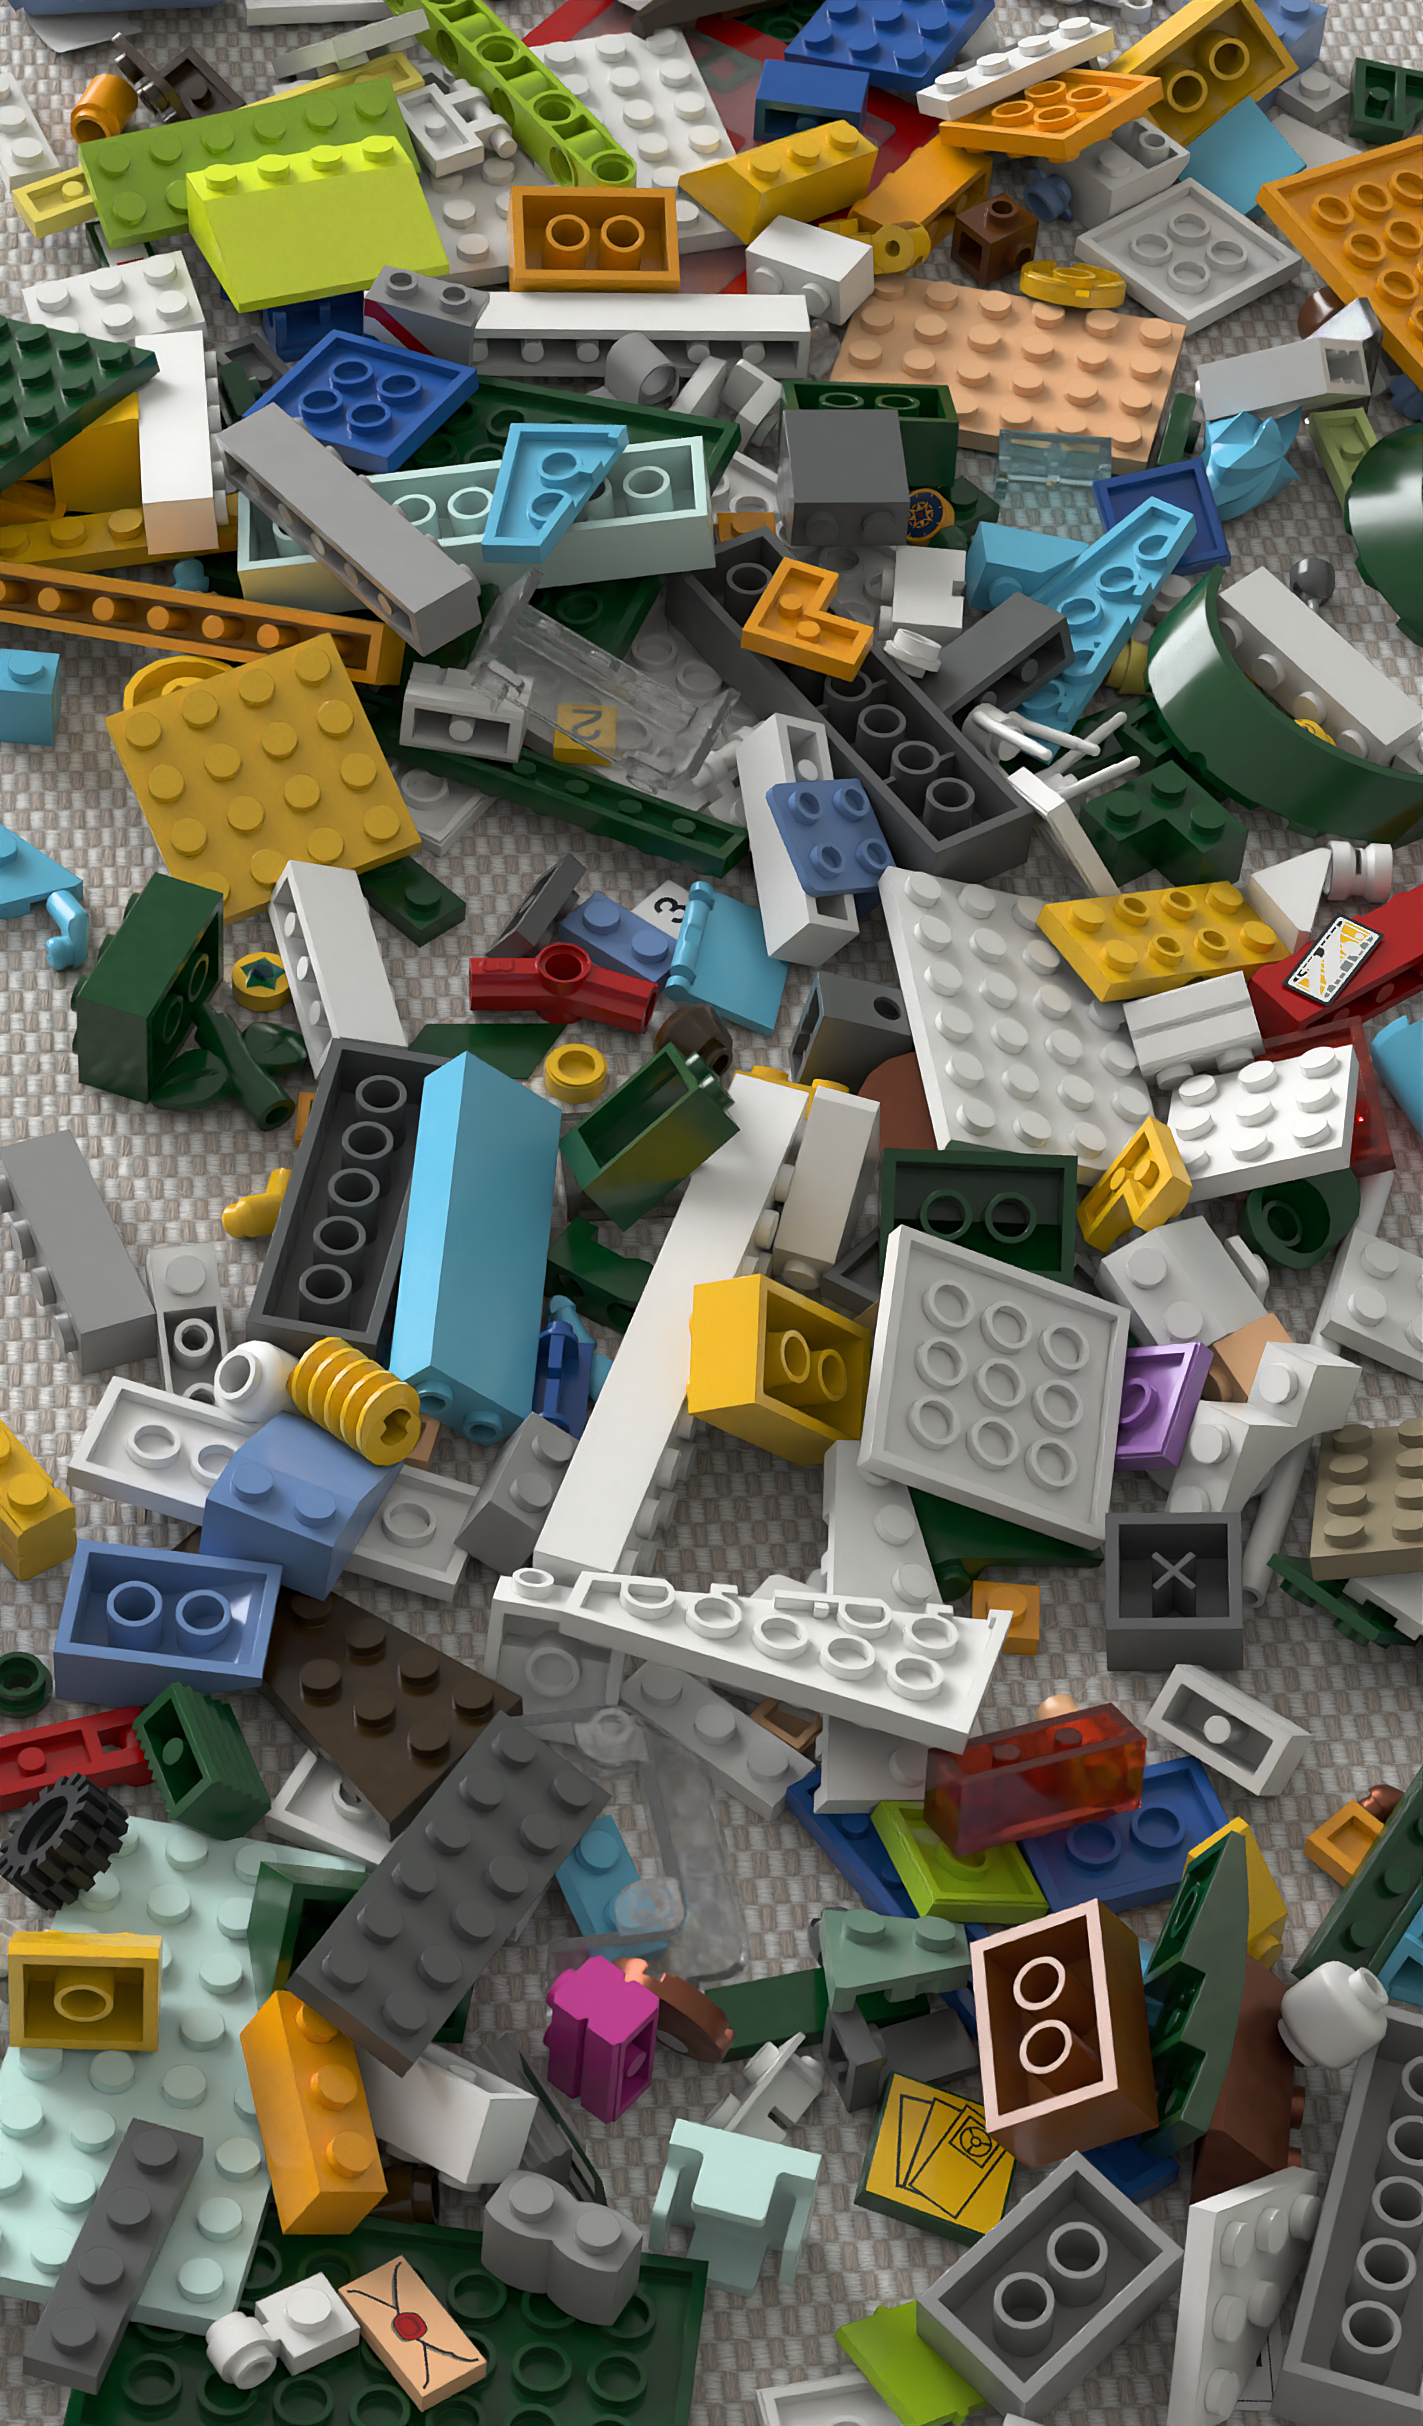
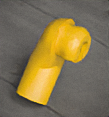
(257, 1213)

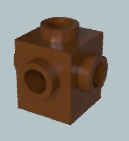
(994, 239)

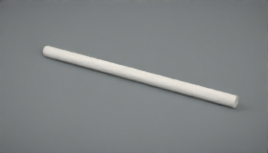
(1281, 1493)

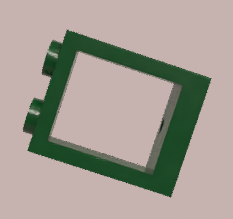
(650, 1134)

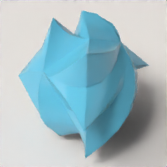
(1248, 460)

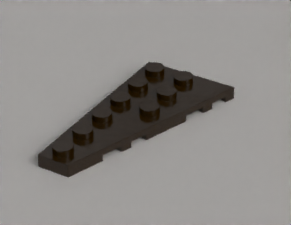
(373, 1700)

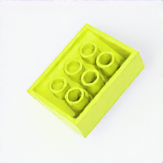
(312, 222)

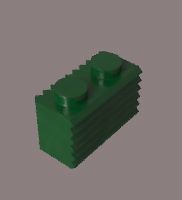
(201, 1763)

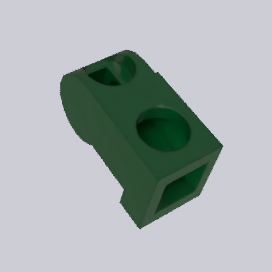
(595, 1277)

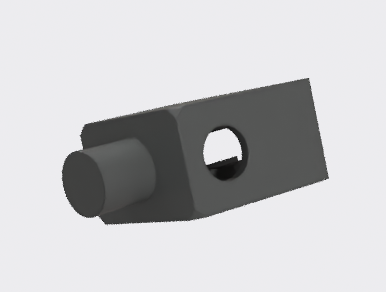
(848, 1031)

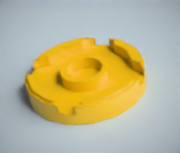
(1075, 286)

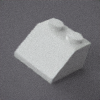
(1178, 1286)

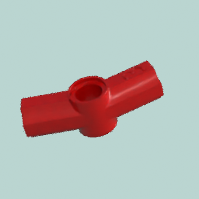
(562, 989)

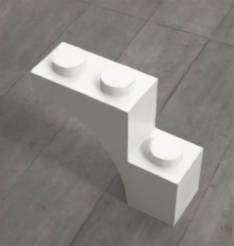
(1236, 1444)

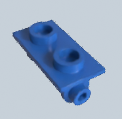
(562, 1378)

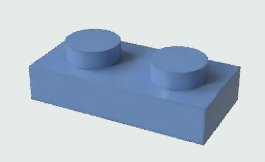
(619, 940)

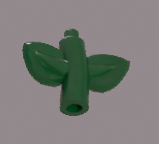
(234, 1066)

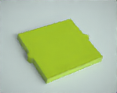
(907, 2369)

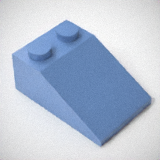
(295, 1502)
(161, 1618)

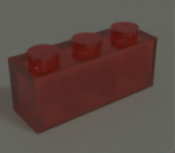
(1035, 1779)

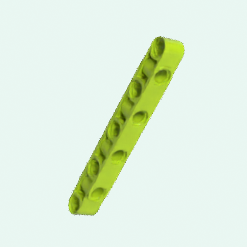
(520, 88)

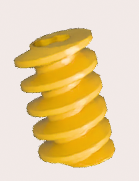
(356, 1401)

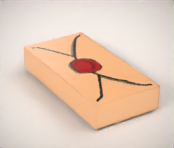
(412, 2333)

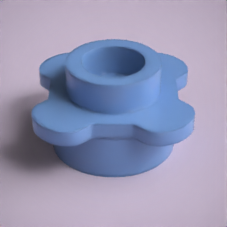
(1048, 196)

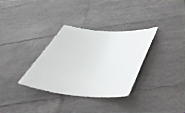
(79, 30)

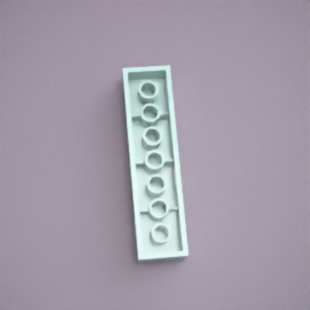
(639, 522)

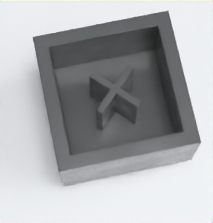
(1173, 1590)

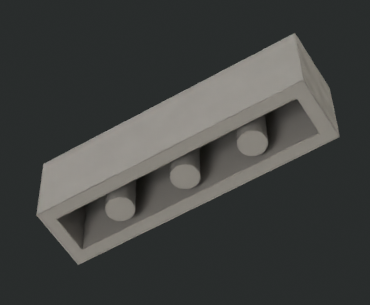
(75, 1254)

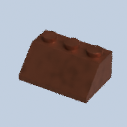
(1256, 2099)

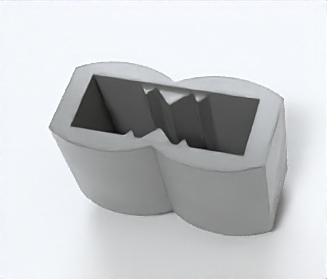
(561, 2247)

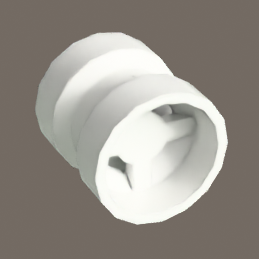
(1359, 872)

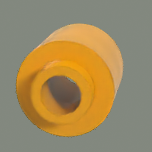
(103, 109)

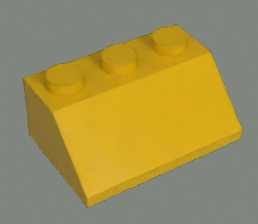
(1207, 64)
(790, 177)

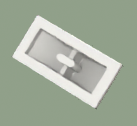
(1290, 896)

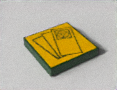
(934, 2162)

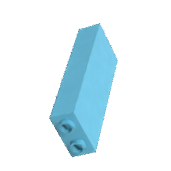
(476, 1249)

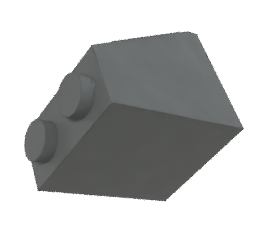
(842, 478)

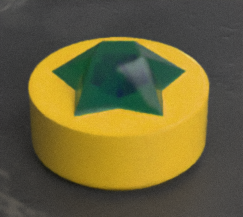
(260, 982)

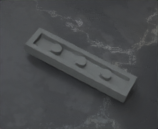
(113, 2256)

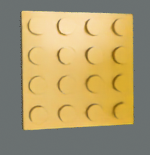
(263, 774)

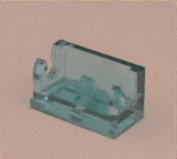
(1050, 460)

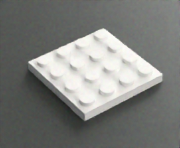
(995, 1388)

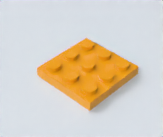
(1055, 115)

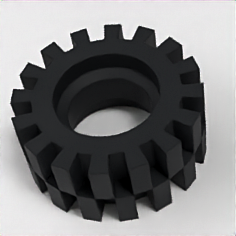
(63, 1842)

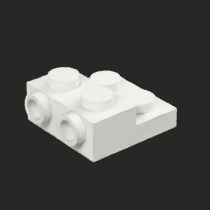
(539, 1662)

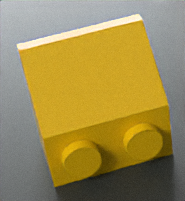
(84, 1990)

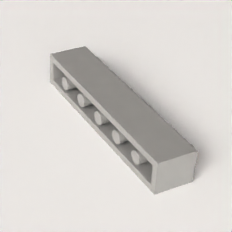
(350, 528)

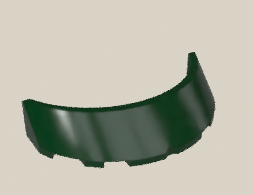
(1387, 524)
(1255, 748)

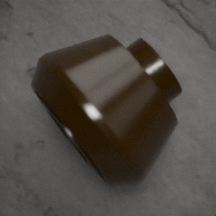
(699, 1030)

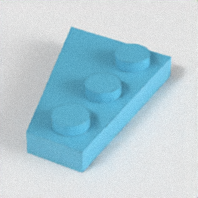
(544, 486)

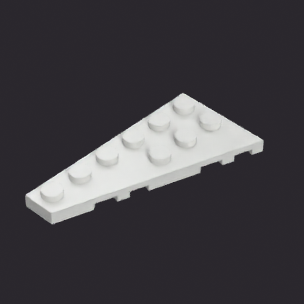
(883, 1556)
(806, 1648)

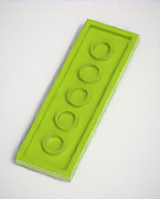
(141, 174)

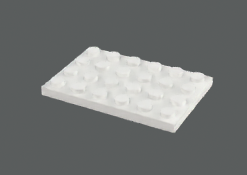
(1008, 1029)

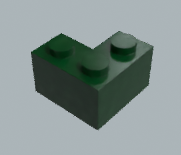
(1165, 826)

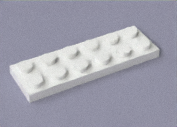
(172, 1449)

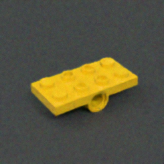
(1160, 939)

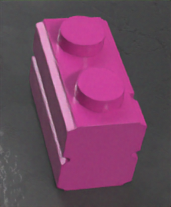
(601, 2037)

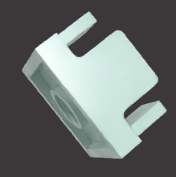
(738, 2201)

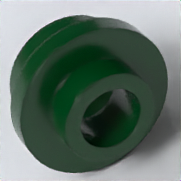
(28, 1672)

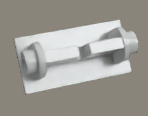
(776, 2084)

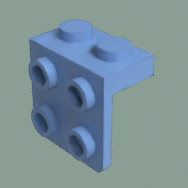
(832, 839)

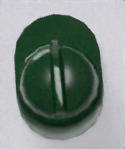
(1299, 1219)

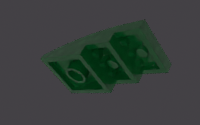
(1201, 1983)

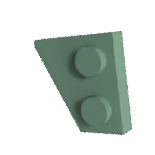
(890, 1954)

